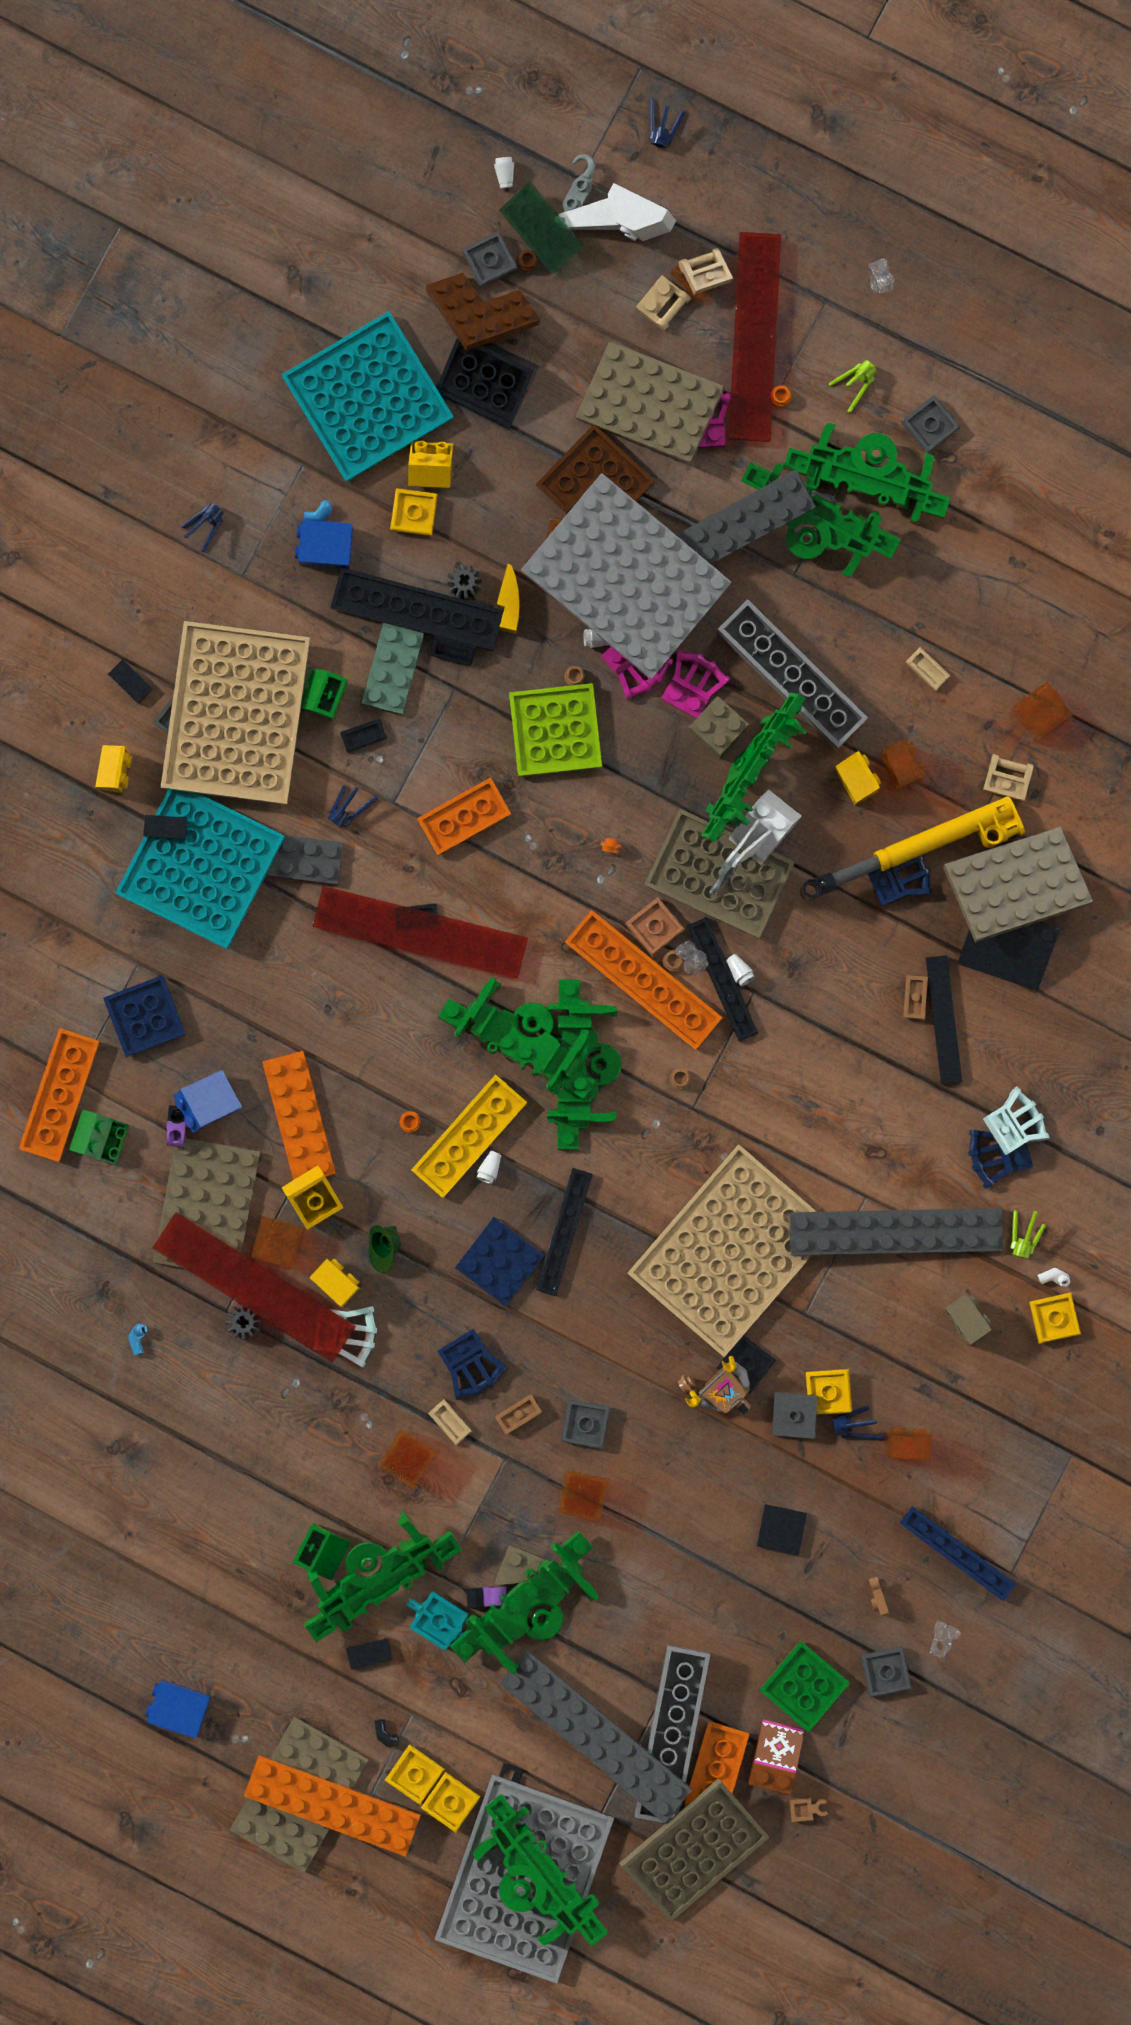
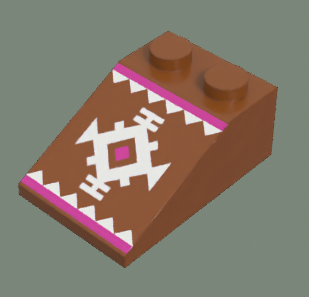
(776, 1756)

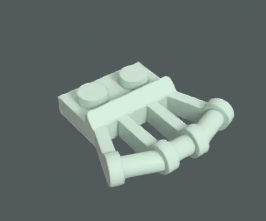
(1006, 1127)
(370, 1330)

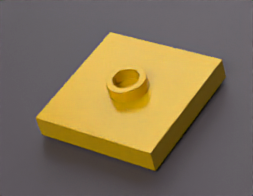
(413, 512)
(1054, 1317)
(832, 1390)
(414, 1774)
(450, 1802)

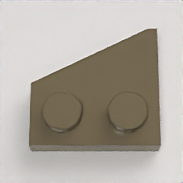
(515, 1564)

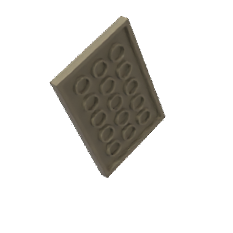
(650, 402)
(690, 868)
(1017, 884)
(211, 1189)
(285, 1834)
(694, 1850)

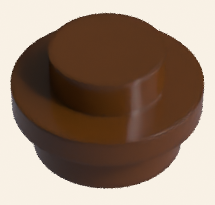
(527, 260)

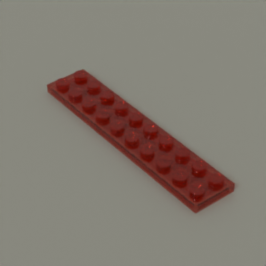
(754, 337)
(420, 932)
(254, 1287)

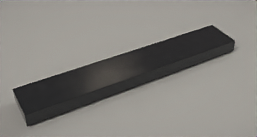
(723, 980)
(943, 1019)
(564, 1231)

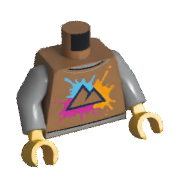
(724, 1390)

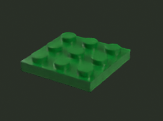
(804, 1686)

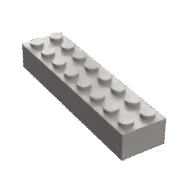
(791, 672)
(676, 1713)

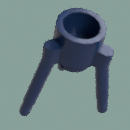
(660, 137)
(209, 514)
(339, 815)
(843, 1425)

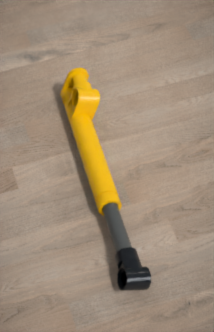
(991, 818)

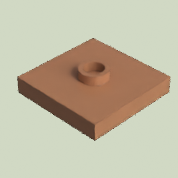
(654, 926)

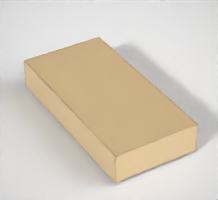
(927, 669)
(450, 1422)

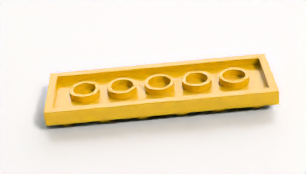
(469, 1136)

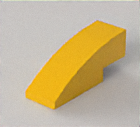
(509, 602)

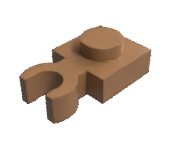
(878, 1602)
(803, 1810)

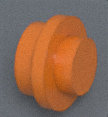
(781, 396)
(611, 845)
(410, 1121)

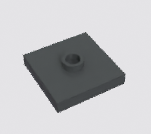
(489, 259)
(930, 424)
(795, 1415)
(585, 1424)
(886, 1671)

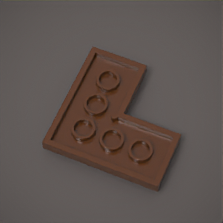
(480, 321)
(584, 463)

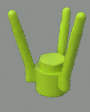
(863, 372)
(1024, 1247)

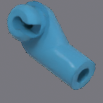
(321, 513)
(136, 1336)

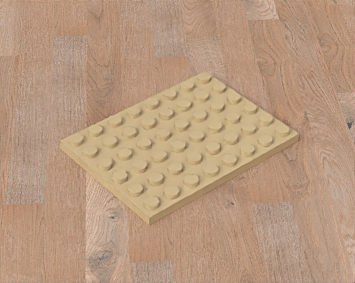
(235, 712)
(725, 1252)

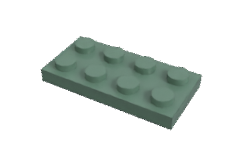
(392, 668)

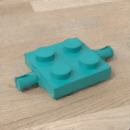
(437, 1620)

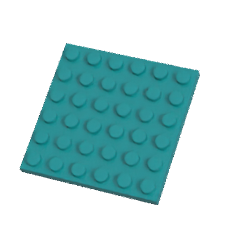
(367, 396)
(207, 877)

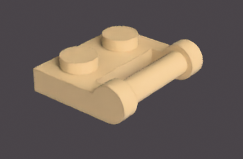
(706, 277)
(657, 298)
(1007, 784)

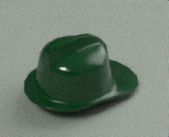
(382, 1246)

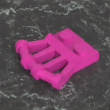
(715, 431)
(620, 665)
(687, 696)

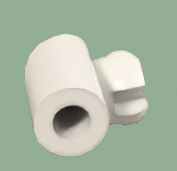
(1056, 1276)

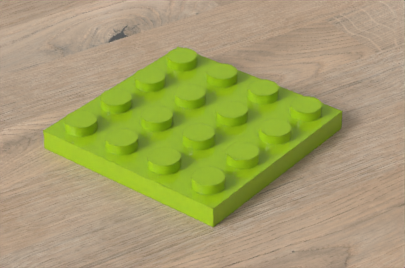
(555, 730)

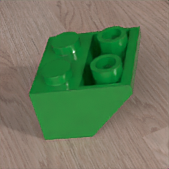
(323, 693)
(99, 1137)
(321, 1551)

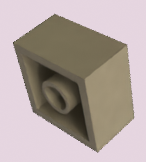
(718, 727)
(967, 1319)

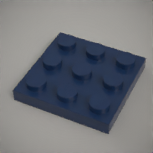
(144, 1016)
(499, 1261)

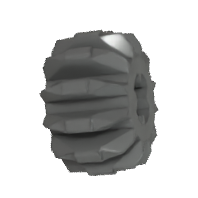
(456, 581)
(238, 1327)

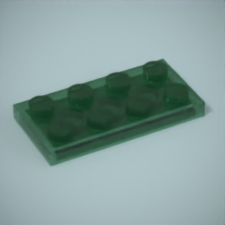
(541, 227)

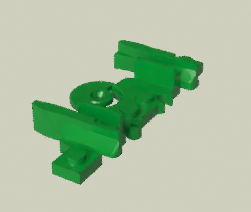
(888, 481)
(835, 529)
(748, 764)
(502, 1033)
(571, 1110)
(398, 1566)
(542, 1588)
(527, 1859)

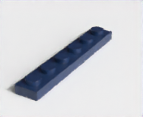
(957, 1553)

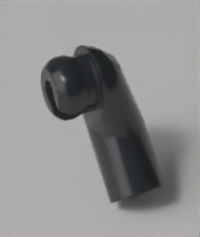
(383, 1736)

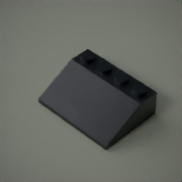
(487, 380)
(1014, 955)

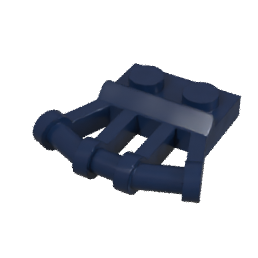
(890, 887)
(1013, 1161)
(463, 1352)

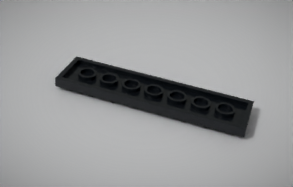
(416, 609)

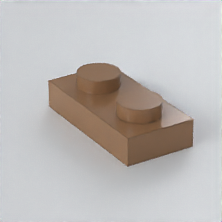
(915, 997)
(518, 1414)

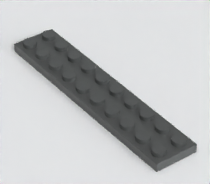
(895, 1231)
(596, 1737)

